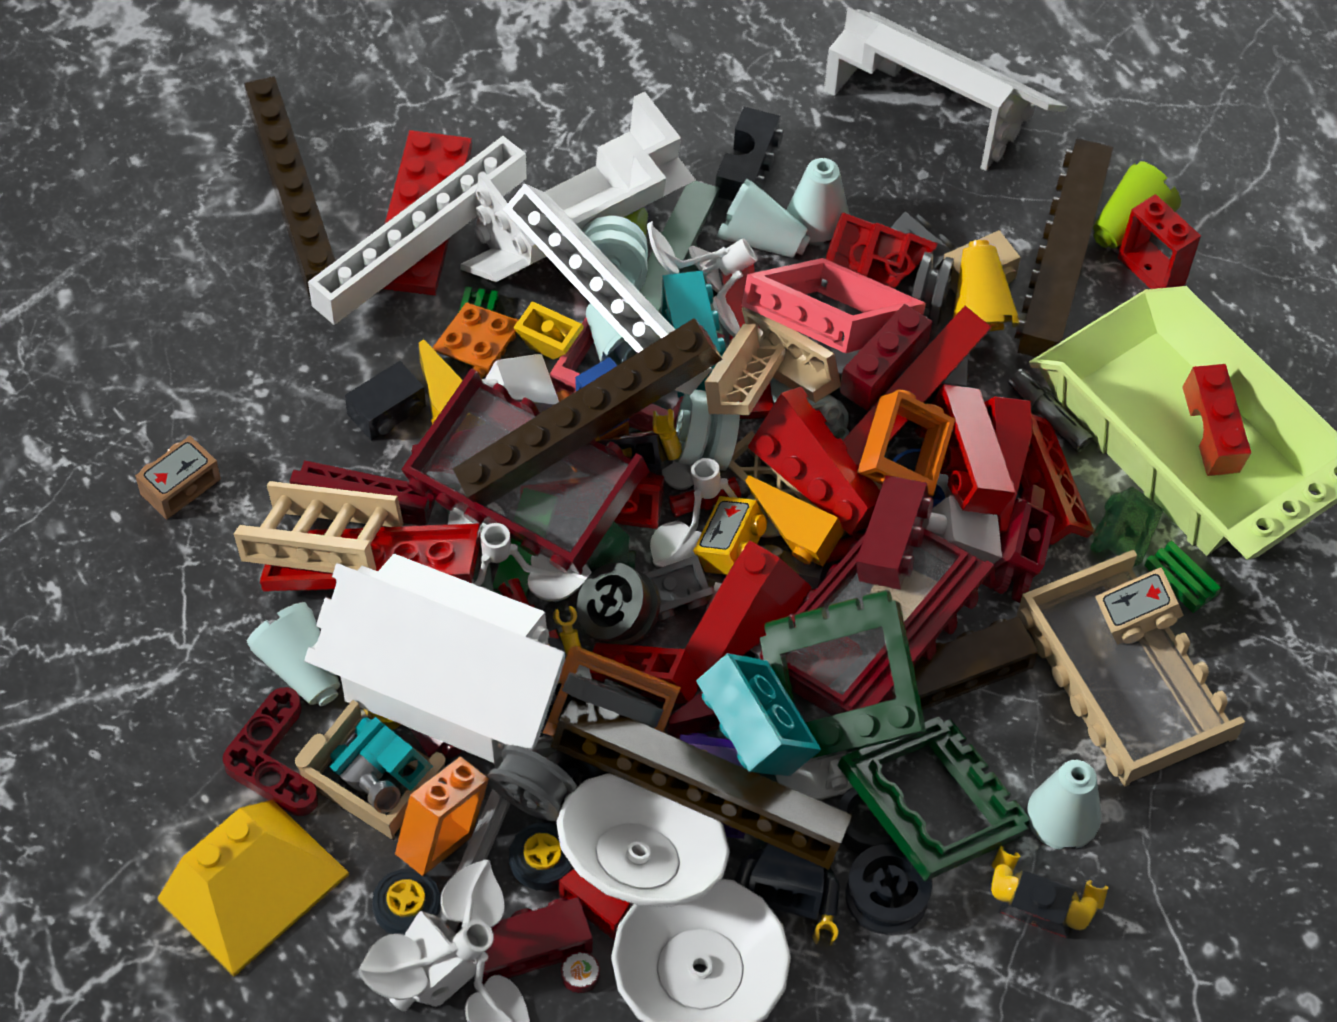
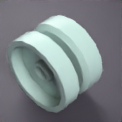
(622, 244)
(705, 433)

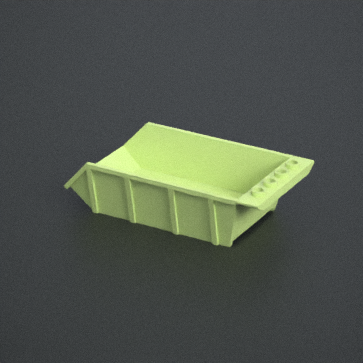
(1127, 391)

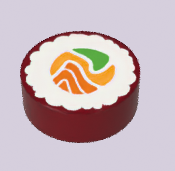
(580, 972)

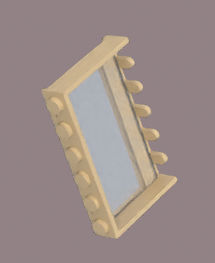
(1137, 697)

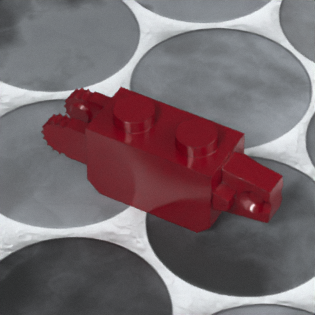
(1024, 543)

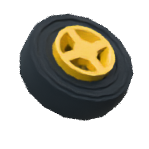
(540, 842)
(397, 892)

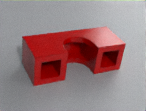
(1224, 437)

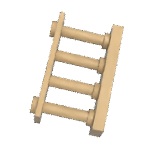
(316, 551)

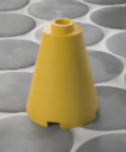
(984, 286)

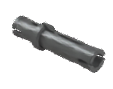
(1049, 409)

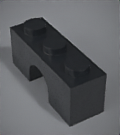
(756, 136)

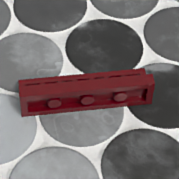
(414, 508)

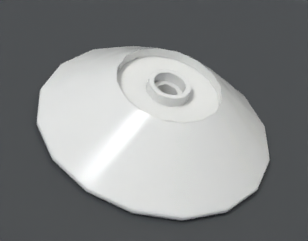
(640, 843)
(727, 933)

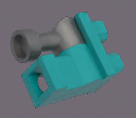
(368, 759)

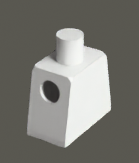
(524, 378)
(968, 530)
(443, 975)

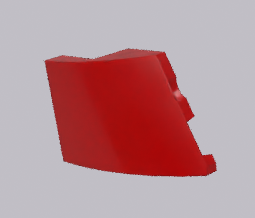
(876, 250)

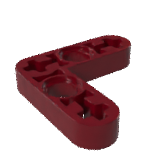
(258, 754)

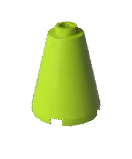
(1135, 187)

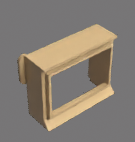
(316, 757)

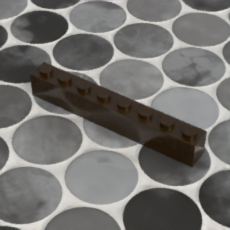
(289, 178)
(1066, 247)
(587, 413)
(701, 781)

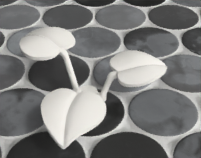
(729, 260)
(675, 539)
(544, 579)
(469, 897)

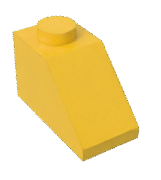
(547, 330)

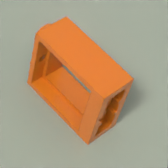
(934, 447)
(441, 816)

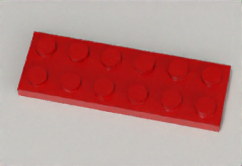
(424, 164)
(441, 547)

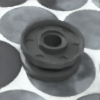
(933, 285)

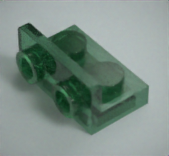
(1127, 524)

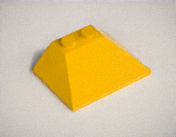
(249, 883)

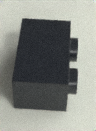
(385, 400)

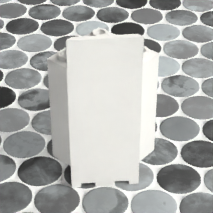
(882, 44)
(625, 179)
(439, 655)

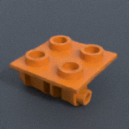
(477, 337)

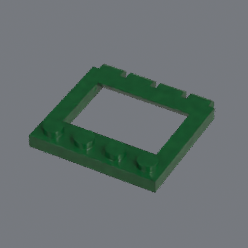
(865, 725)
(907, 827)

